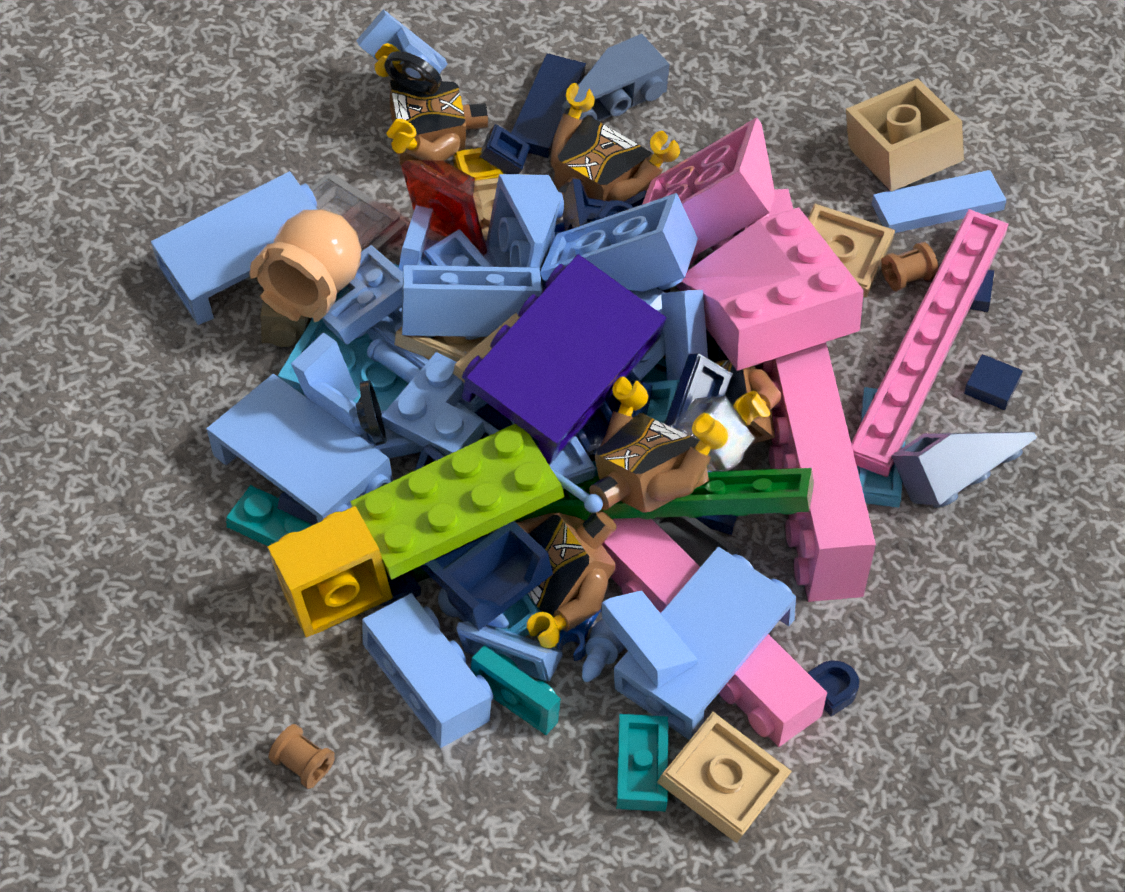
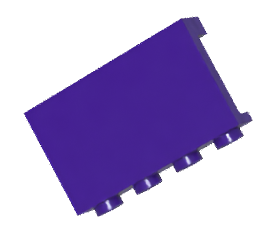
(564, 354)

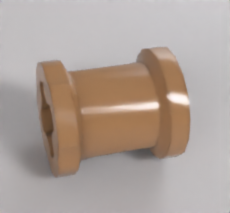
(909, 266)
(301, 756)

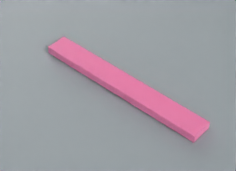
(927, 342)

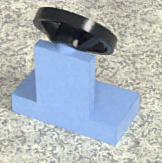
(419, 58)
(330, 387)

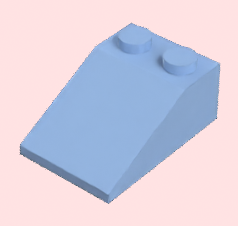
(523, 220)
(635, 247)

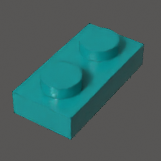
(259, 518)
(516, 691)
(641, 762)

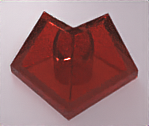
(450, 195)

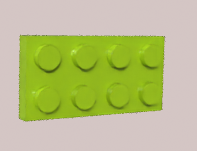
(458, 499)

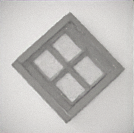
(370, 219)

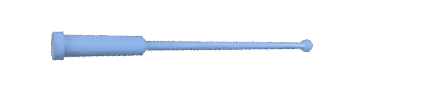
(380, 352)

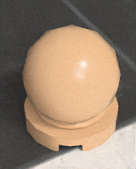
(307, 264)

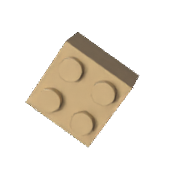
(905, 134)

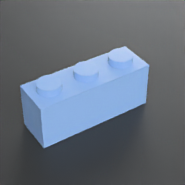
(463, 298)
(427, 669)

